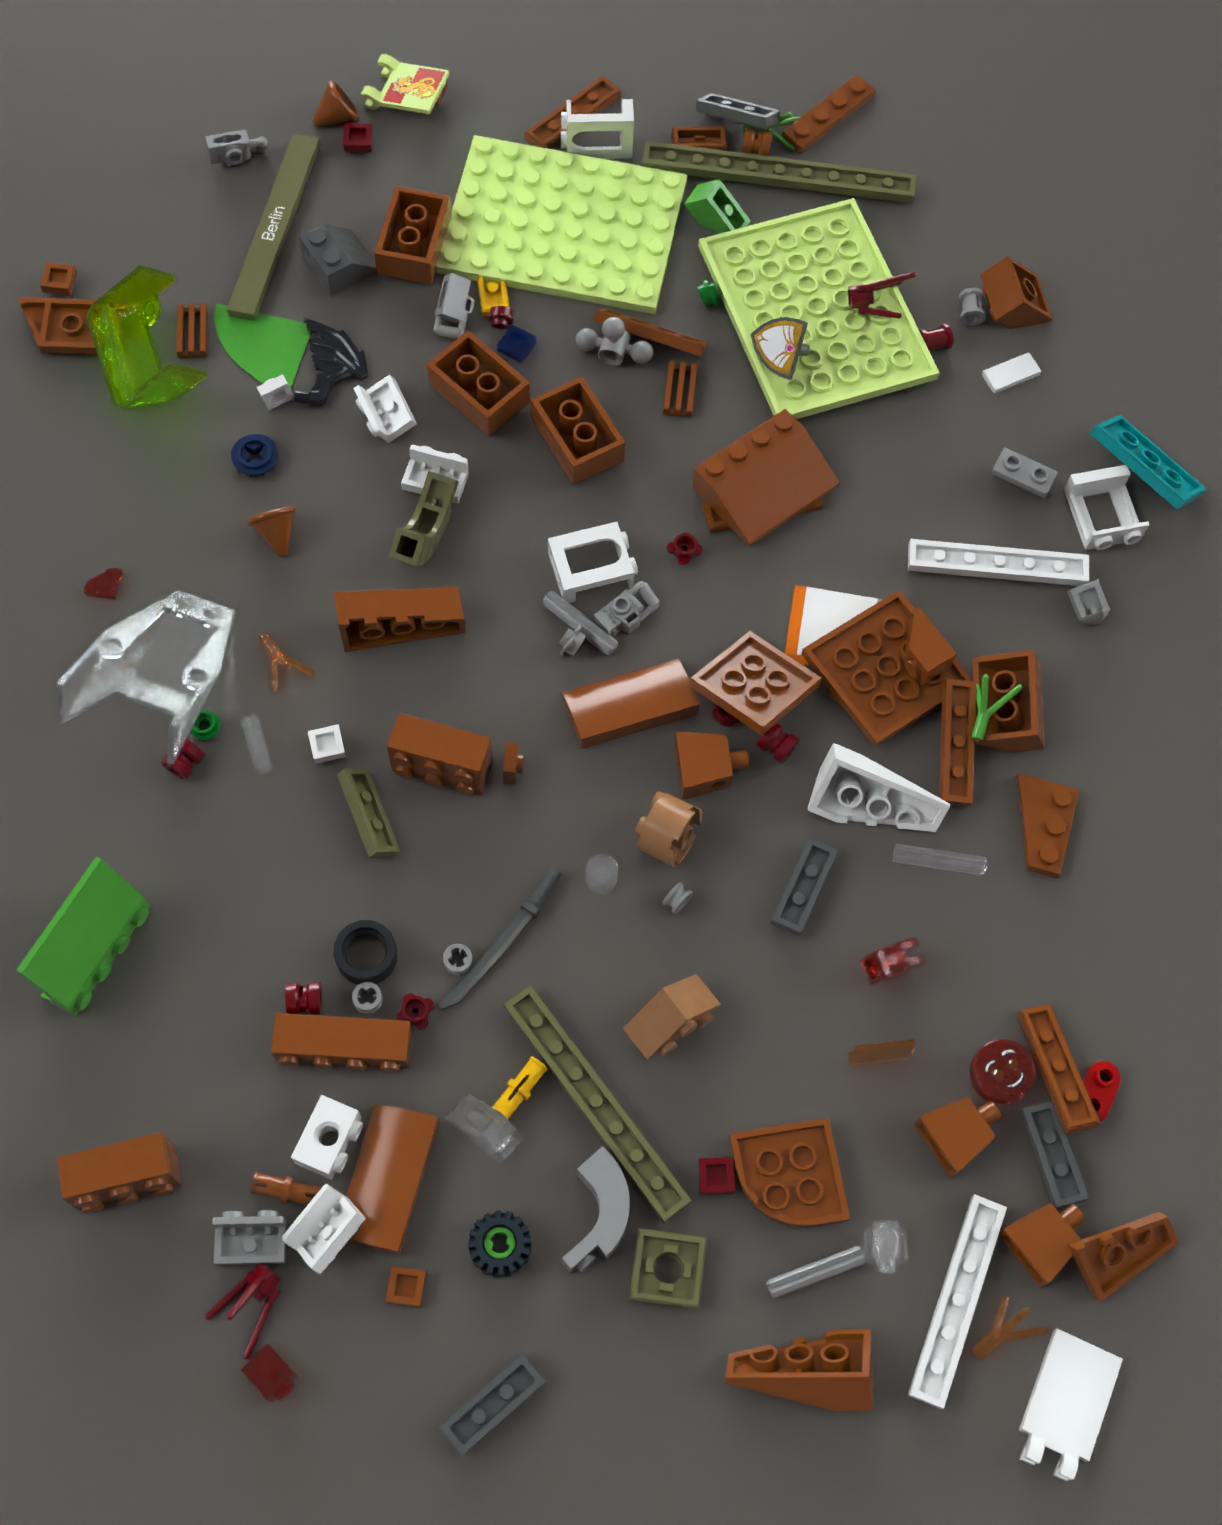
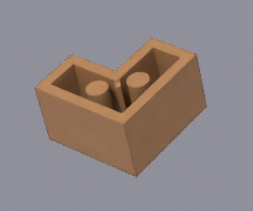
(672, 1014)

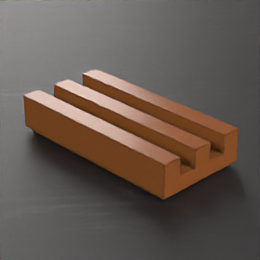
(683, 136)
(191, 311)
(681, 369)

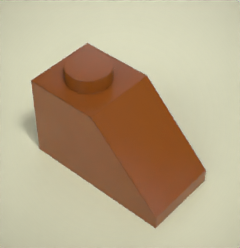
(926, 649)

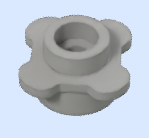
(571, 641)

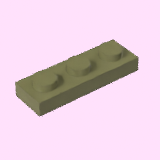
(368, 813)

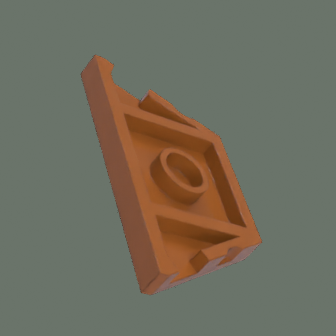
(59, 324)

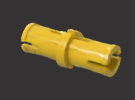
(532, 1072)

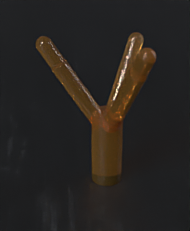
(277, 656)
(1001, 1333)

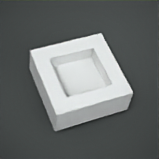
(275, 392)
(326, 744)

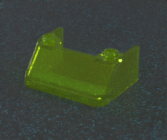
(126, 346)

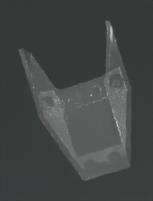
(156, 658)

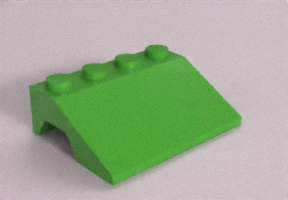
(84, 938)

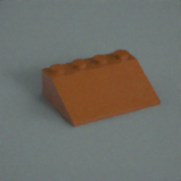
(765, 477)

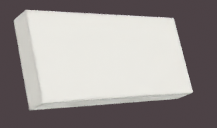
(1011, 372)

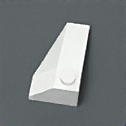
(863, 791)

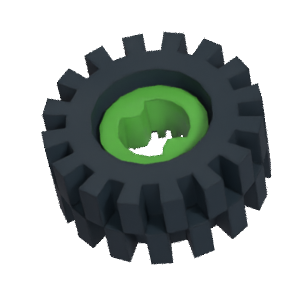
(482, 1247)

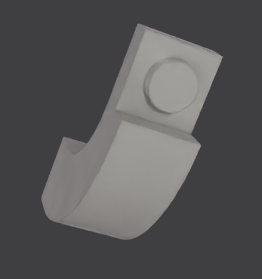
(611, 1192)

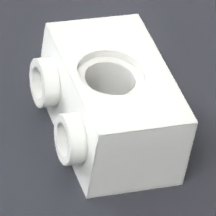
(326, 1117)

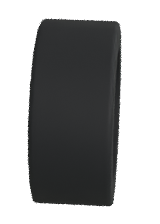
(355, 930)

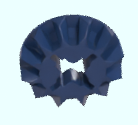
(254, 444)

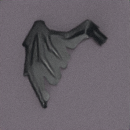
(336, 359)

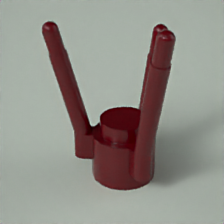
(862, 295)
(258, 1284)

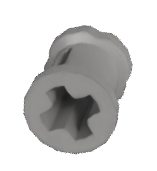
(972, 307)

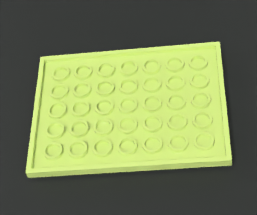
(563, 224)
(803, 272)

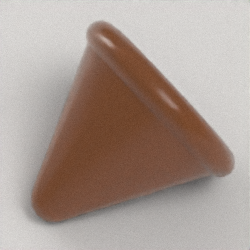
(335, 107)
(275, 528)

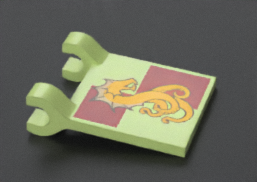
(407, 87)

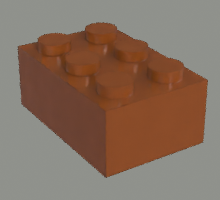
(412, 235)
(478, 383)
(577, 430)
(440, 754)
(119, 1172)

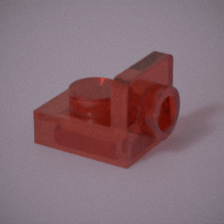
(270, 1374)

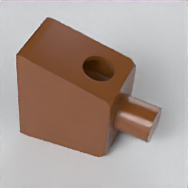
(706, 762)
(958, 1132)
(1043, 1240)

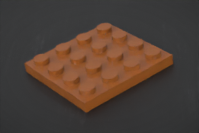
(867, 672)

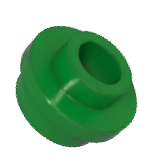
(708, 293)
(208, 734)

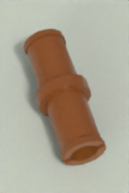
(284, 1189)

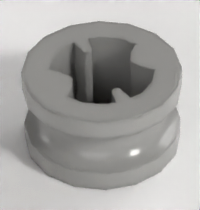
(677, 898)
(467, 961)
(367, 1008)

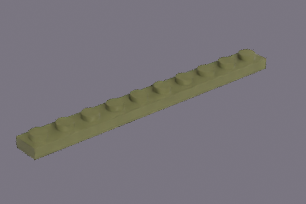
(780, 172)

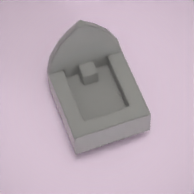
(1089, 603)

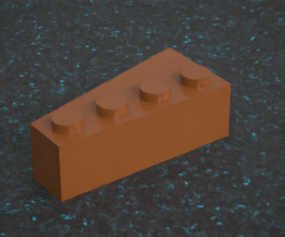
(397, 616)

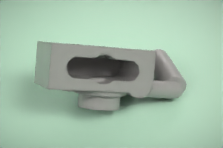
(233, 147)
(453, 305)
(626, 611)

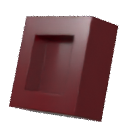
(358, 137)
(716, 1176)

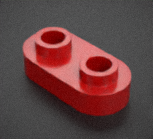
(1102, 1092)

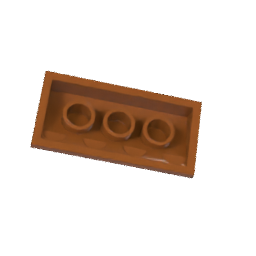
(631, 703)
(390, 1175)

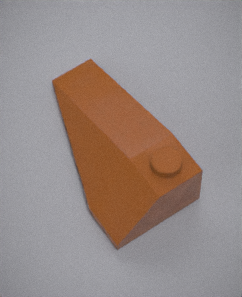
(819, 1372)

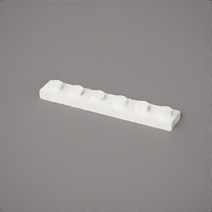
(998, 562)
(957, 1302)

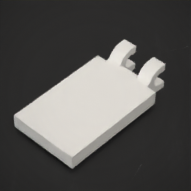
(1068, 1402)

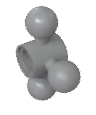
(614, 344)

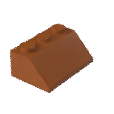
(1019, 722)

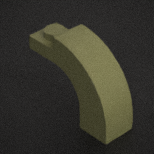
(422, 534)

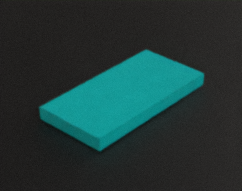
(1148, 461)

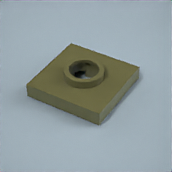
(684, 1249)

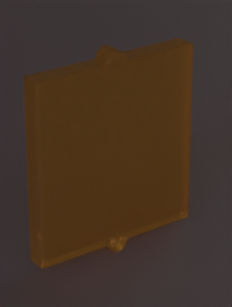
(881, 1052)

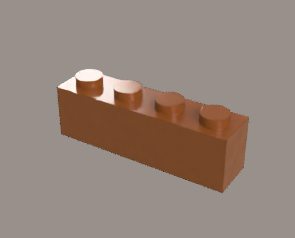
(341, 1041)

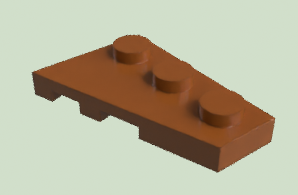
(1047, 822)
(1122, 1252)

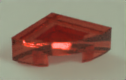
(105, 584)

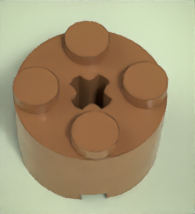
(668, 828)

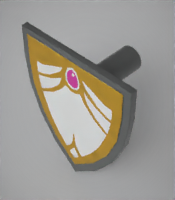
(780, 344)

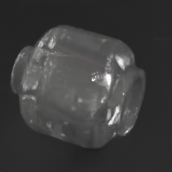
(885, 1245)

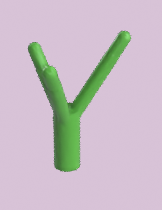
(783, 120)
(983, 713)

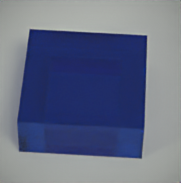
(516, 343)

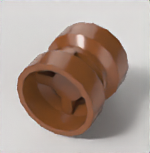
(756, 142)

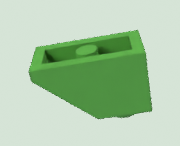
(716, 207)

